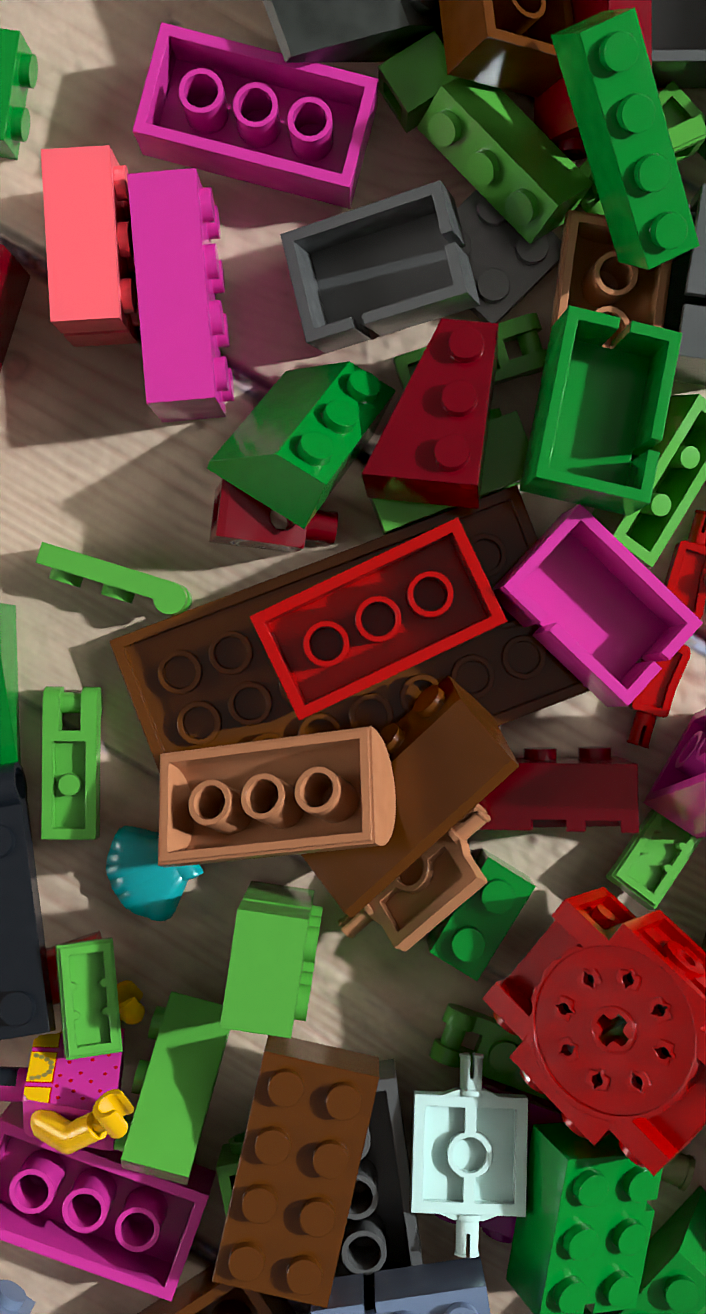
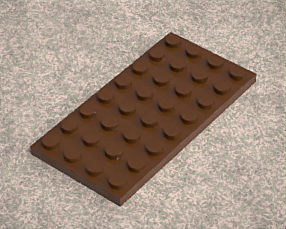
(211, 683)

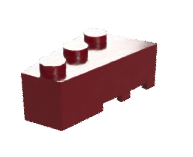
(441, 423)
(566, 792)

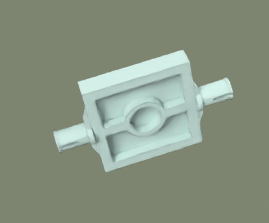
(469, 1154)

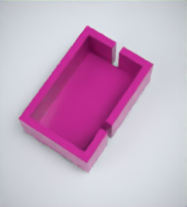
(596, 607)

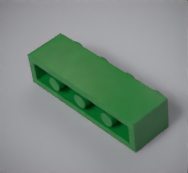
(626, 137)

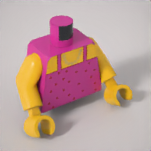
(75, 1099)

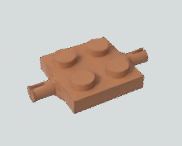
(427, 888)

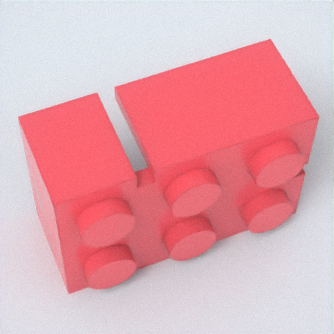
(89, 246)

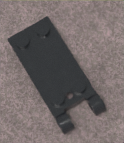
(24, 971)

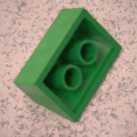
(303, 437)

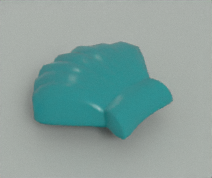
(139, 880)

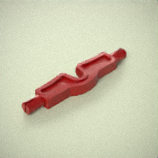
(686, 582)

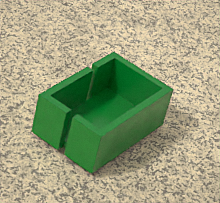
(599, 411)
(581, 1225)

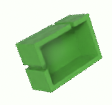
(271, 960)

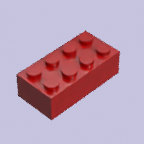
(378, 618)

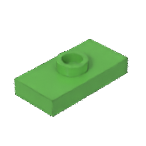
(652, 860)
(88, 998)

